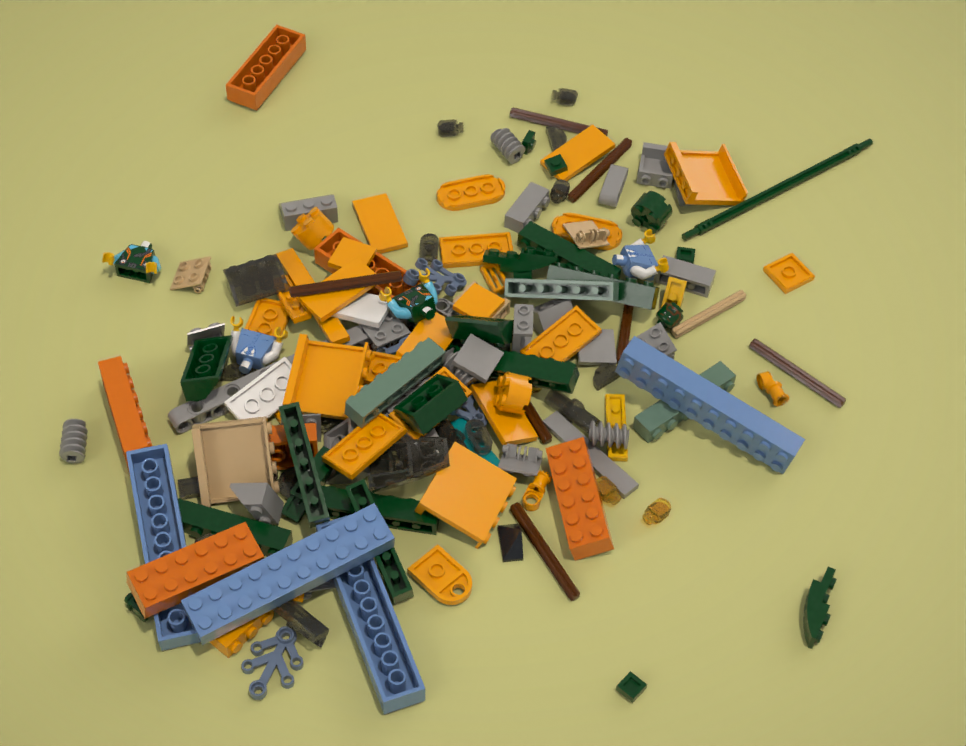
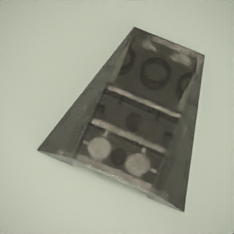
(408, 462)

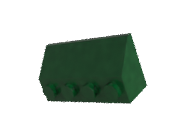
(204, 367)

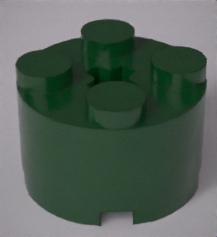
(651, 211)

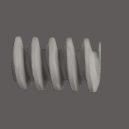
(508, 144)
(464, 377)
(608, 434)
(73, 441)

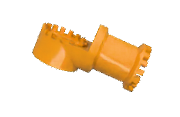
(772, 387)
(536, 490)

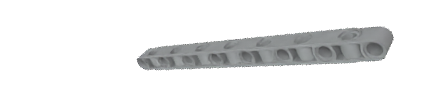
(213, 406)

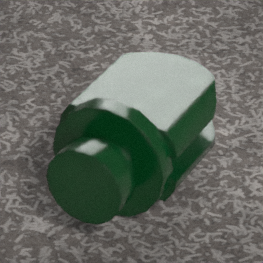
(133, 606)

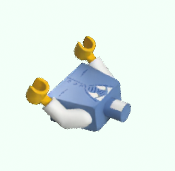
(639, 260)
(255, 348)

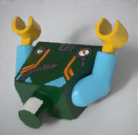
(135, 262)
(414, 303)

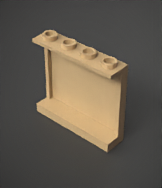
(233, 454)

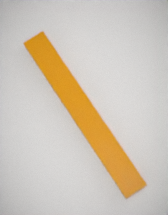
(299, 275)

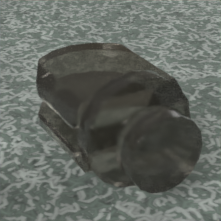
(565, 96)
(449, 127)
(559, 191)

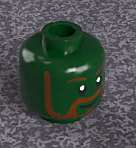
(669, 315)

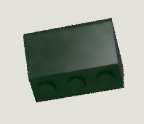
(487, 329)
(431, 403)

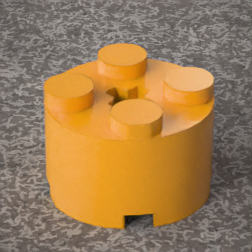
(312, 228)
(512, 393)

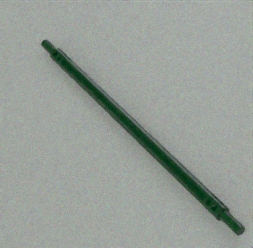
(776, 189)

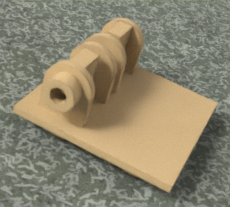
(587, 234)
(192, 274)

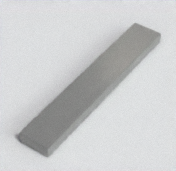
(602, 464)

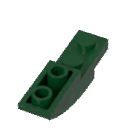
(527, 260)
(294, 506)
(816, 607)

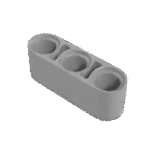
(613, 185)

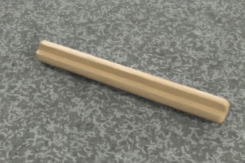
(708, 313)

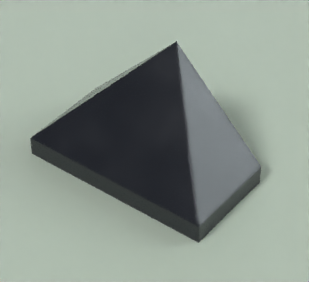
(511, 542)

